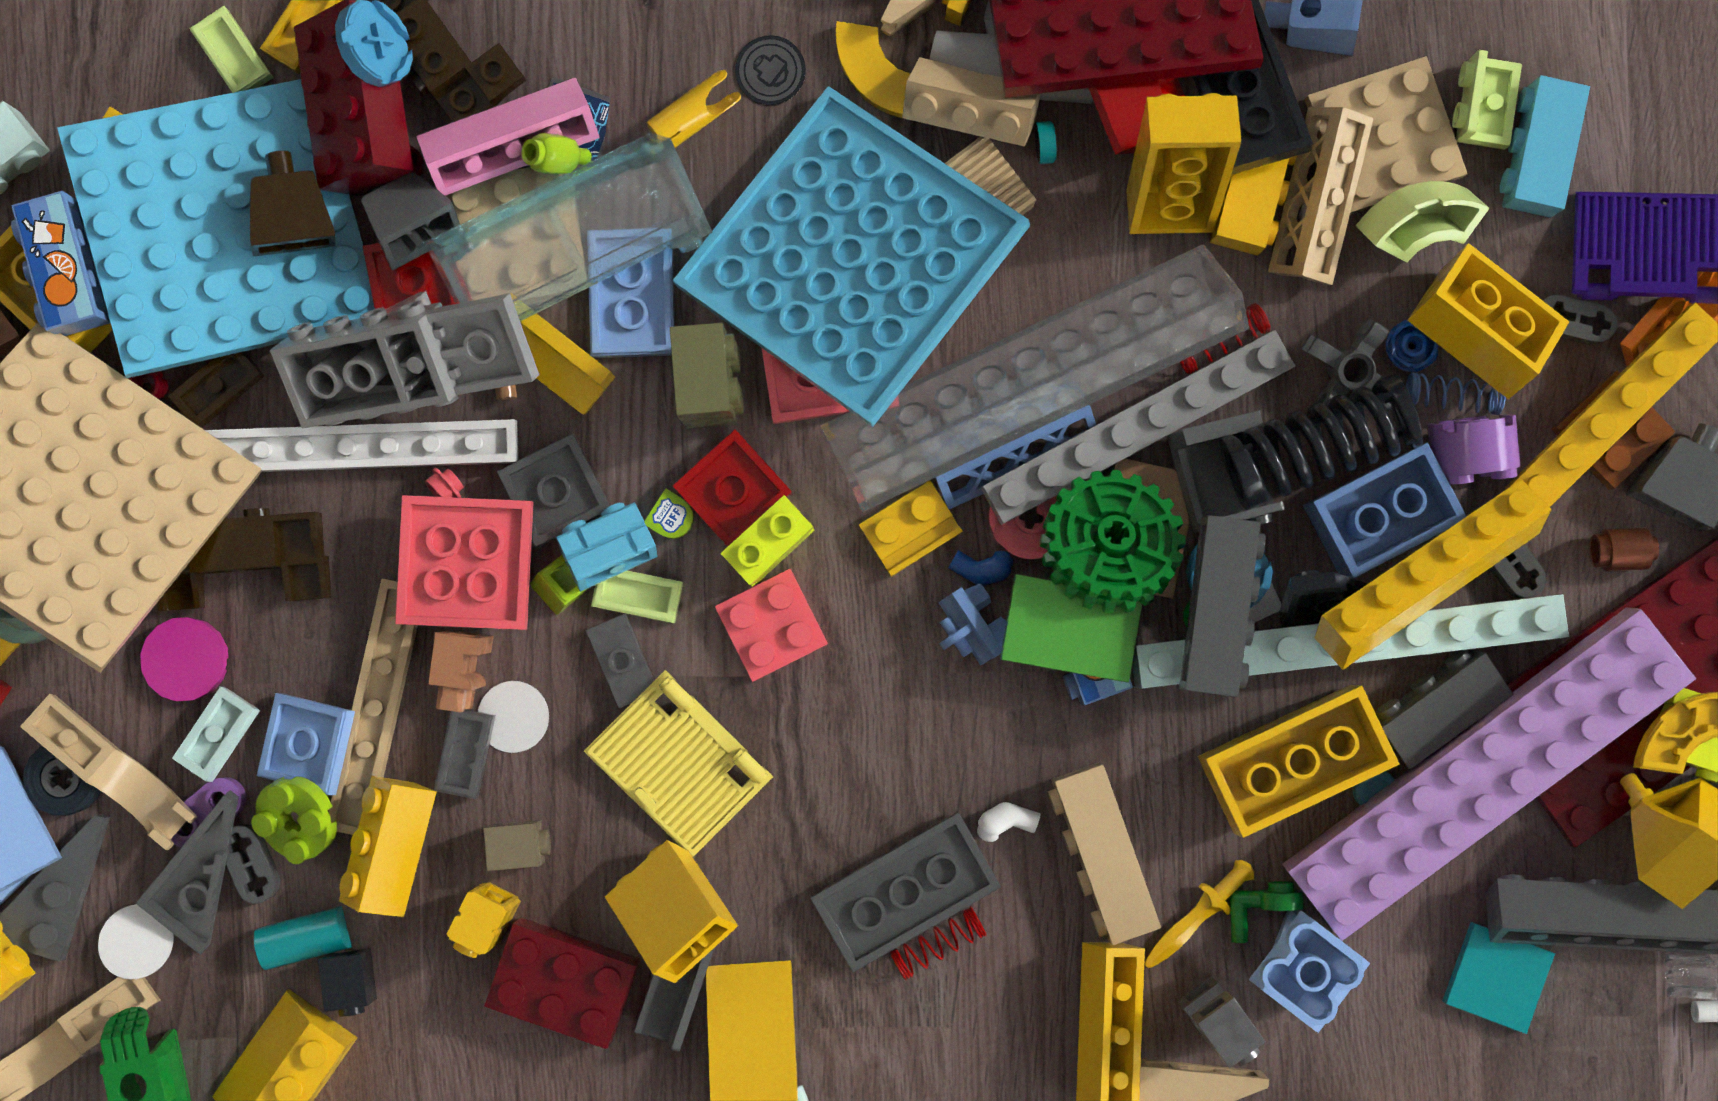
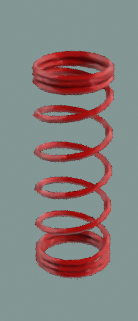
(1260, 321)
(969, 914)

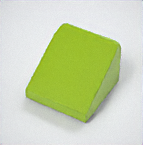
(556, 586)

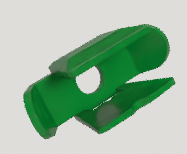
(128, 1053)

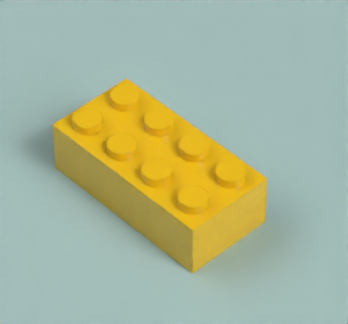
(1182, 163)
(1298, 760)

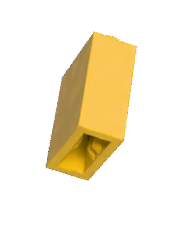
(670, 911)

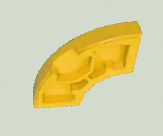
(868, 68)
(1678, 733)

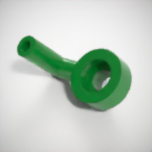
(1278, 897)

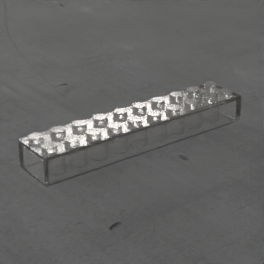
(1038, 376)

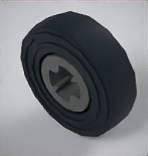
(46, 793)

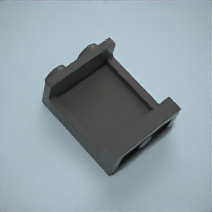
(1204, 474)

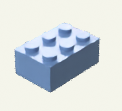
(1385, 511)

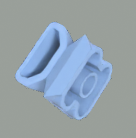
(1309, 970)

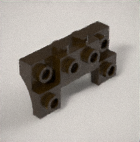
(445, 69)
(253, 544)

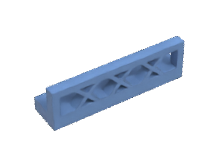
(1014, 451)

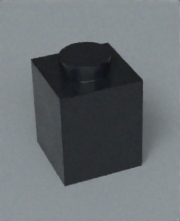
(347, 981)

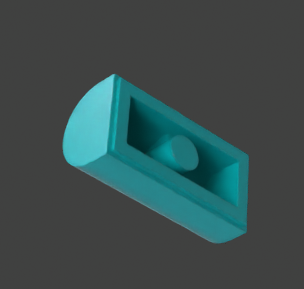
(301, 938)

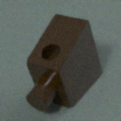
(287, 209)

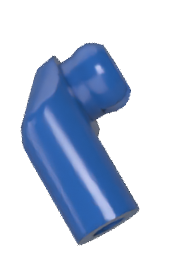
(985, 571)

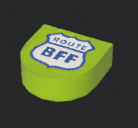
(670, 516)

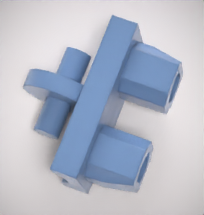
(967, 627)

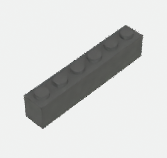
(1599, 916)

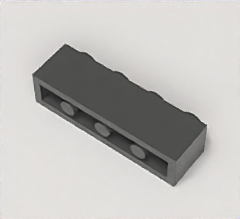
(1221, 606)

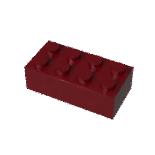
(352, 125)

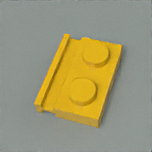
(910, 528)

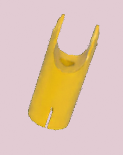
(690, 113)

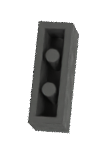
(1442, 706)

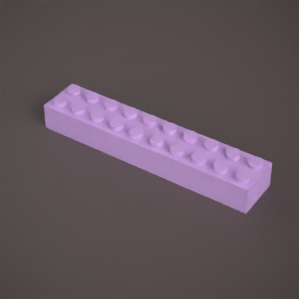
(1489, 771)

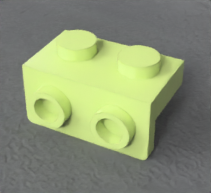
(1487, 101)

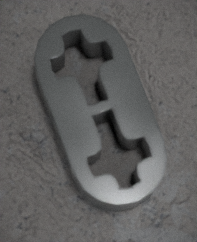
(1584, 310)
(1525, 562)
(260, 860)

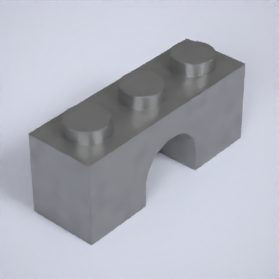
(1222, 1023)

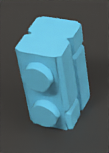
(606, 545)

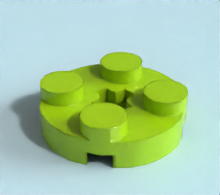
(279, 829)

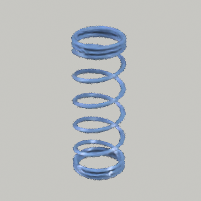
(1414, 384)

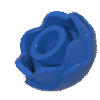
(1401, 356)

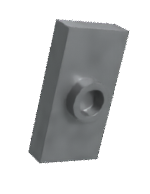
(621, 659)
(464, 753)

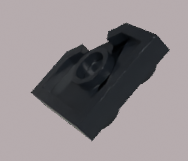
(1313, 594)

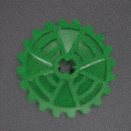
(1107, 572)

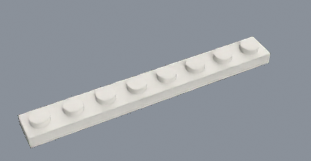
(375, 445)

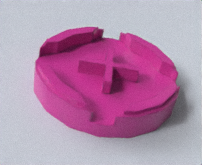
(184, 659)

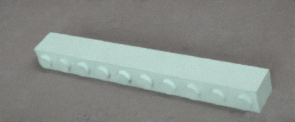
(1431, 633)

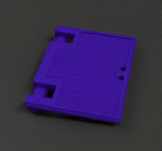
(1646, 246)

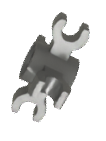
(1368, 339)

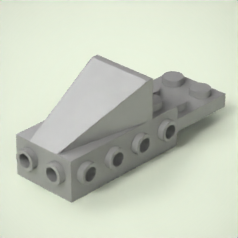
(402, 358)

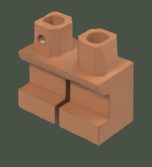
(455, 667)

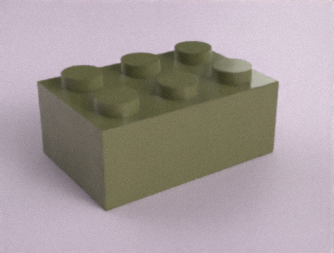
(704, 377)

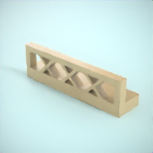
(1326, 195)

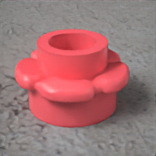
(444, 484)

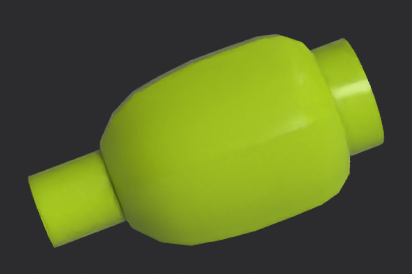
(554, 154)

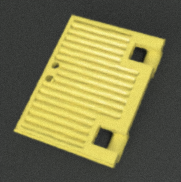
(678, 764)

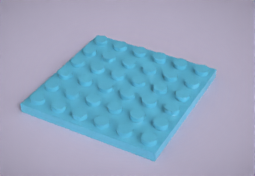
(172, 229)
(851, 255)

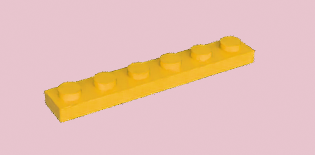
(1620, 404)

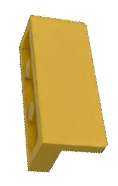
(564, 365)

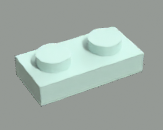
(216, 734)

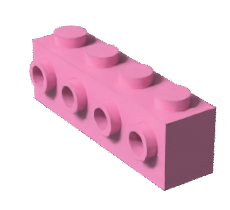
(493, 139)

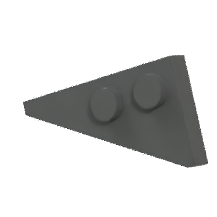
(190, 885)
(49, 907)

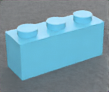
(1544, 146)

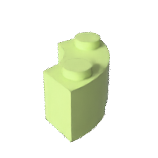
(1421, 216)

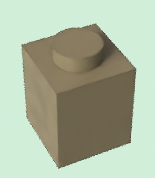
(516, 845)

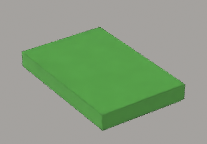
(1063, 636)

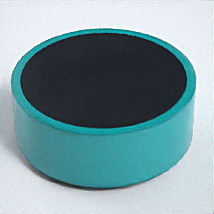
(1045, 142)

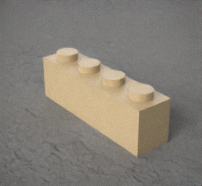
(1105, 854)

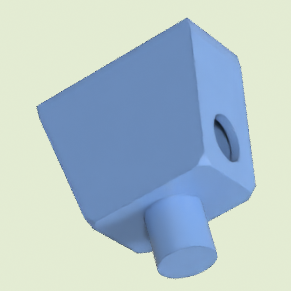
(1317, 24)

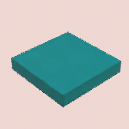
(1498, 979)

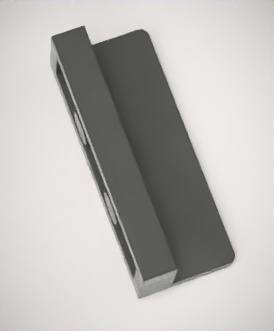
(669, 1005)

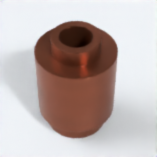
(1623, 549)

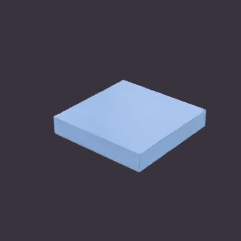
(306, 741)

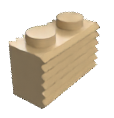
(989, 170)

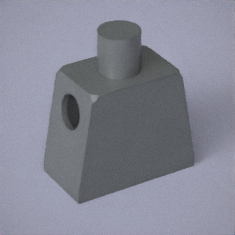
(407, 215)
(1683, 479)

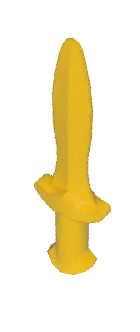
(1211, 902)

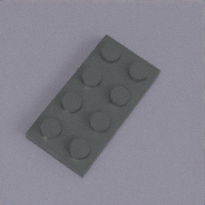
(905, 892)

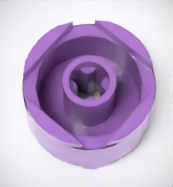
(1476, 447)

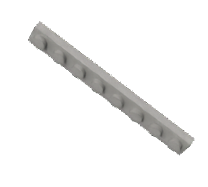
(1138, 427)

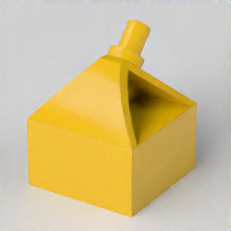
(1675, 837)

